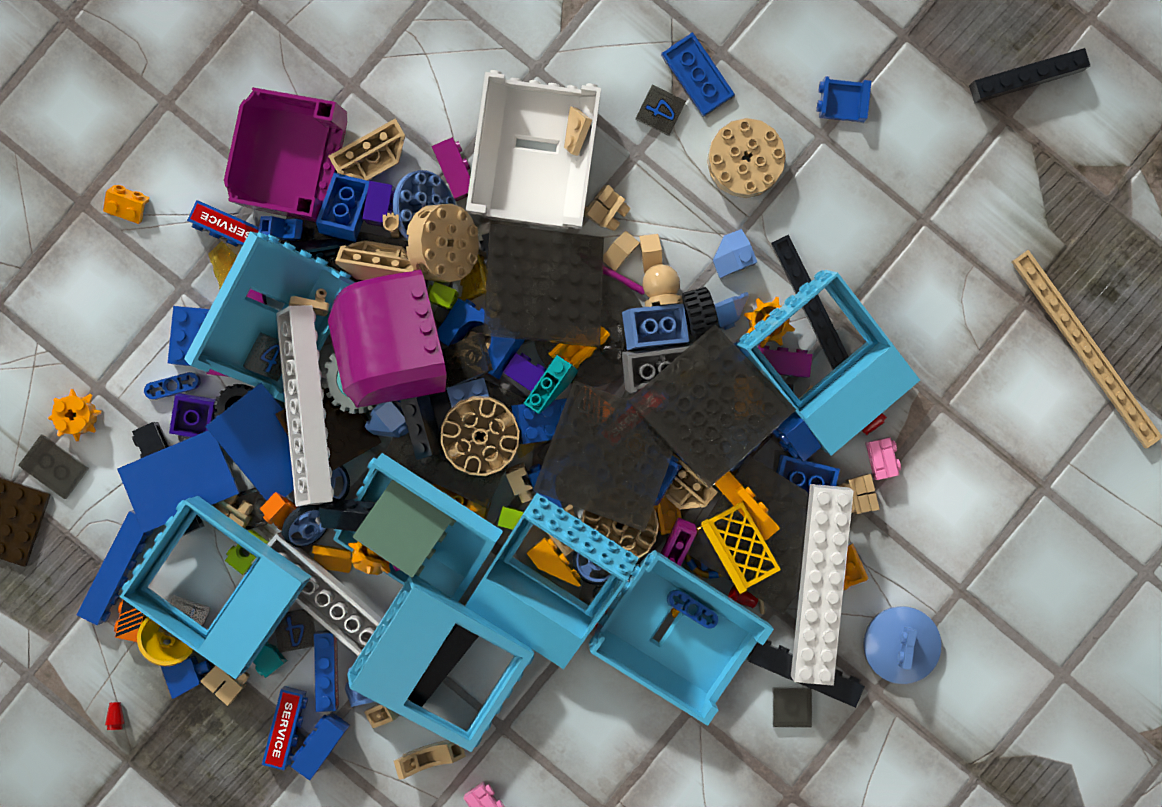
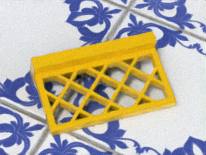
(724, 551)

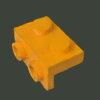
(125, 203)
(667, 515)
(854, 569)

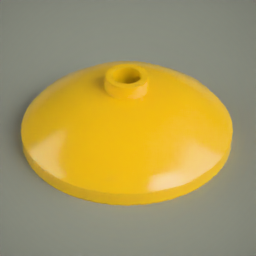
(154, 649)

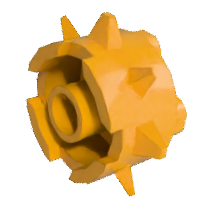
(761, 313)
(63, 415)
(367, 560)

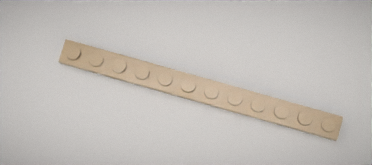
(1086, 349)

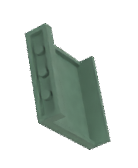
(403, 529)

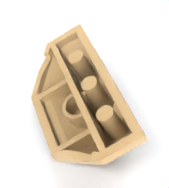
(371, 153)
(372, 260)
(688, 490)

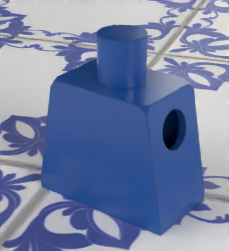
(184, 675)

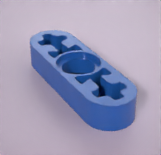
(157, 384)
(682, 596)

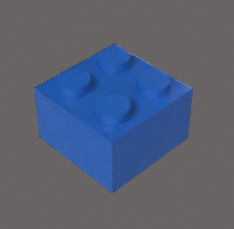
(796, 437)

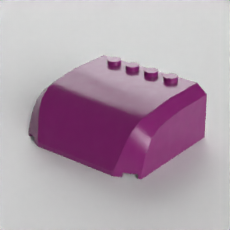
(282, 153)
(386, 340)

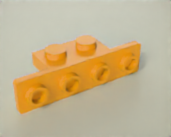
(577, 354)
(737, 493)

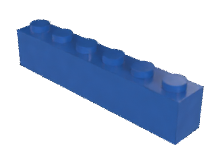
(114, 571)

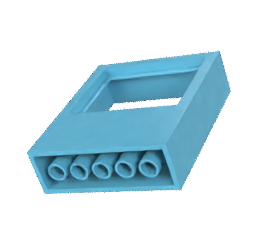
(857, 387)
(535, 607)
(250, 611)
(407, 644)

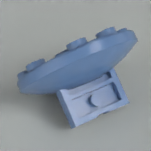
(417, 191)
(902, 645)

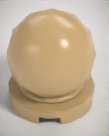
(661, 286)

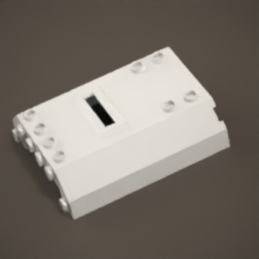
(525, 182)

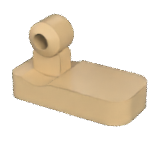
(319, 305)

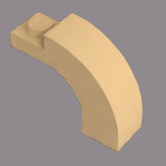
(428, 756)

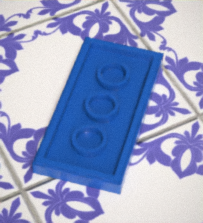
(697, 74)

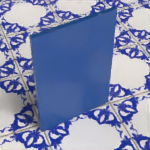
(256, 441)
(175, 474)

